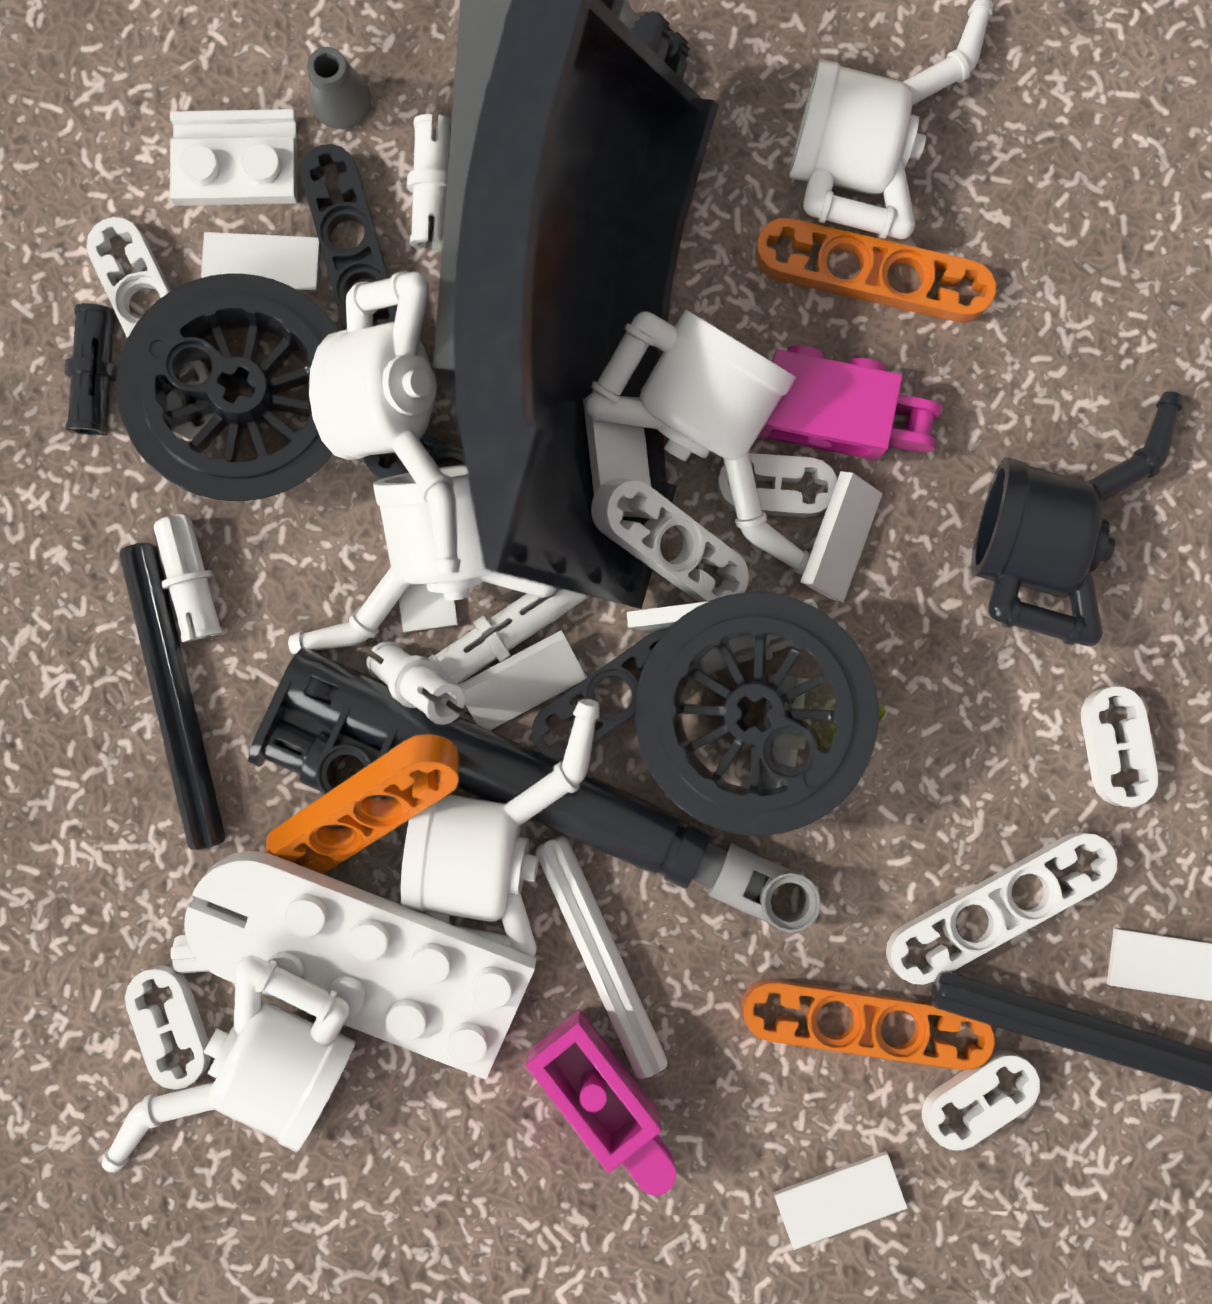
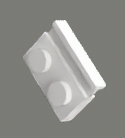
(234, 157)

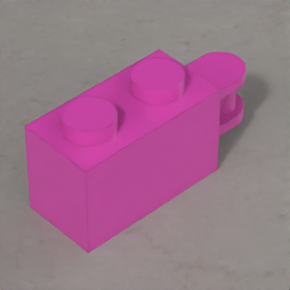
(847, 407)
(603, 1102)

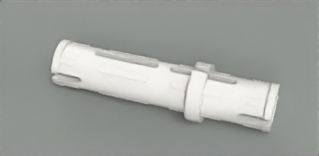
(502, 633)

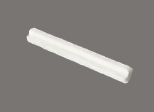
(601, 957)

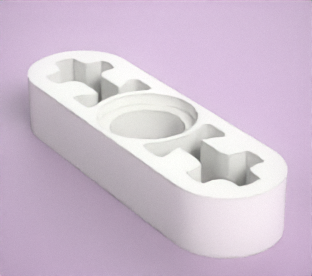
(645, 540)

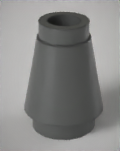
(336, 90)

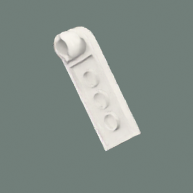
(393, 966)

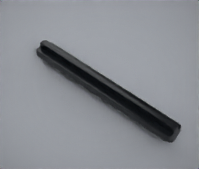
(172, 696)
(1072, 1029)

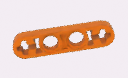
(875, 259)
(413, 772)
(864, 1032)

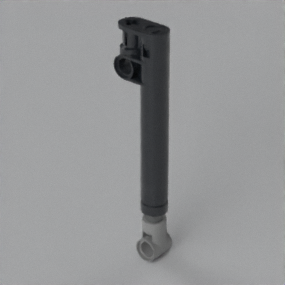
(343, 713)

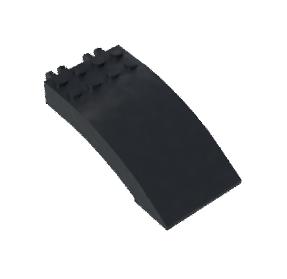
(561, 244)

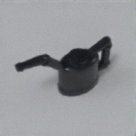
(1052, 535)

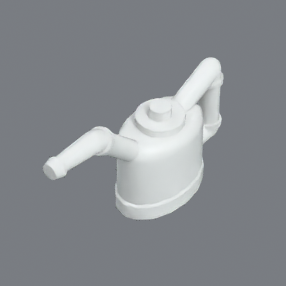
(863, 133)
(378, 391)
(705, 399)
(412, 558)
(469, 852)
(267, 1070)

